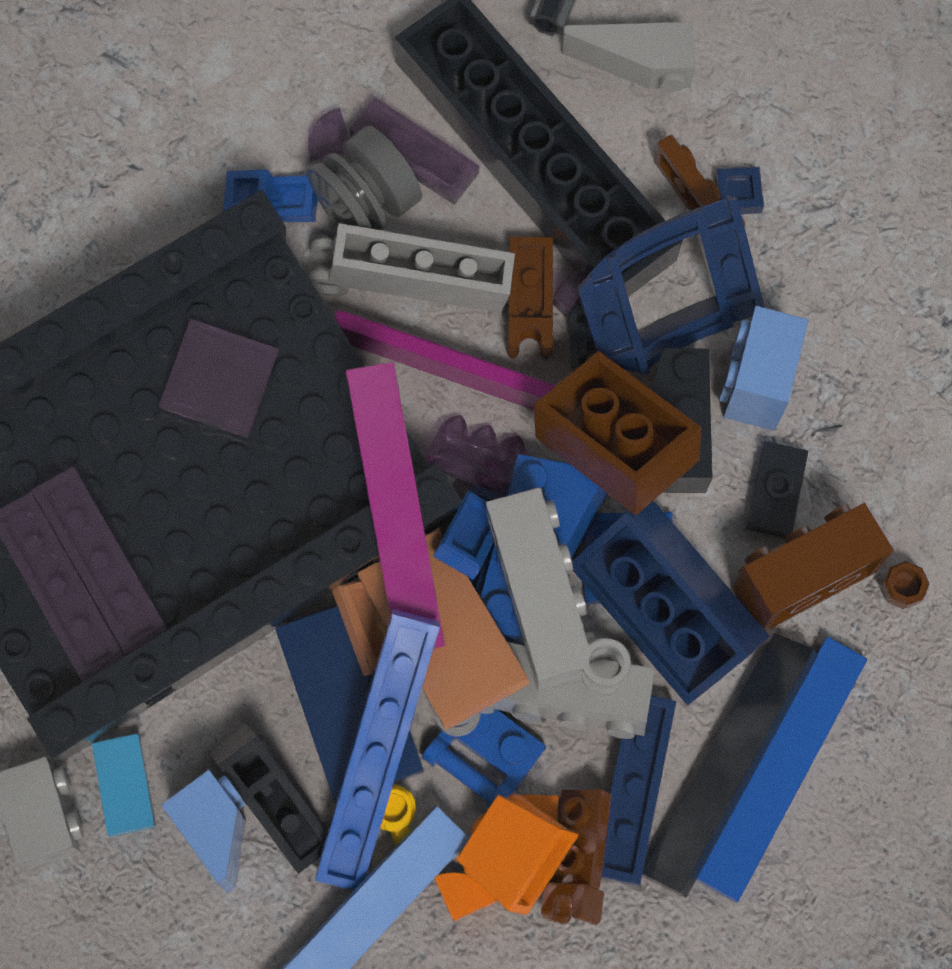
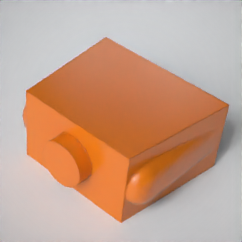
(515, 851)

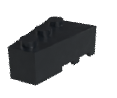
(685, 384)

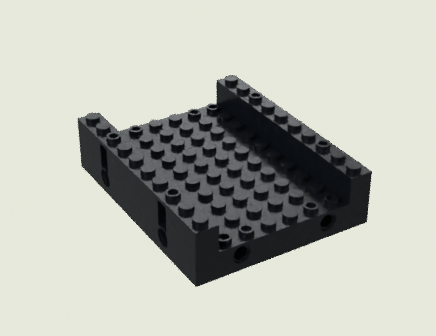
(211, 521)

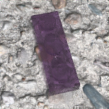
(430, 159)

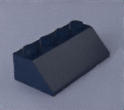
(669, 601)

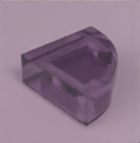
(327, 135)

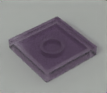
(219, 378)

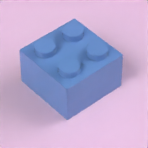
(763, 367)

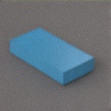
(123, 785)

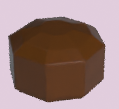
(905, 585)

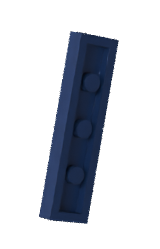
(635, 795)

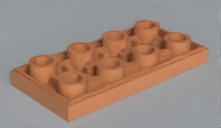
(476, 662)

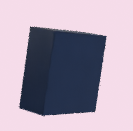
(744, 184)

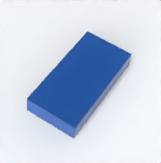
(467, 537)

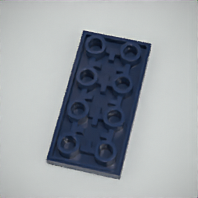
(332, 692)

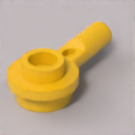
(399, 813)

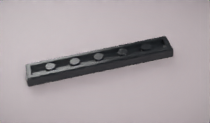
(729, 765)

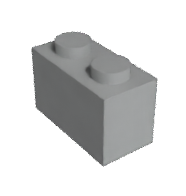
(37, 813)

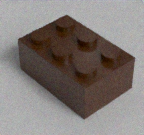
(617, 432)
(812, 565)

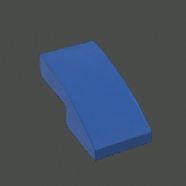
(289, 195)

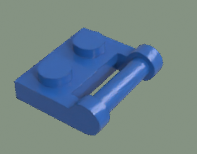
(496, 742)

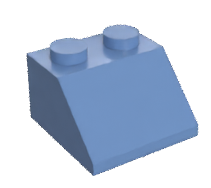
(211, 824)

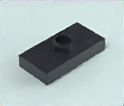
(777, 489)

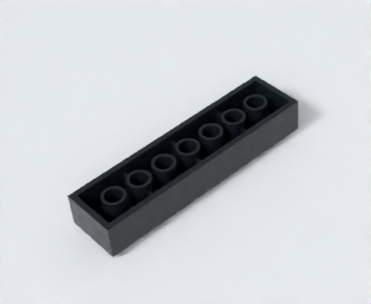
(528, 139)

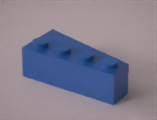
(576, 506)

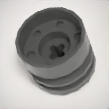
(366, 183)

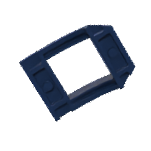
(729, 272)

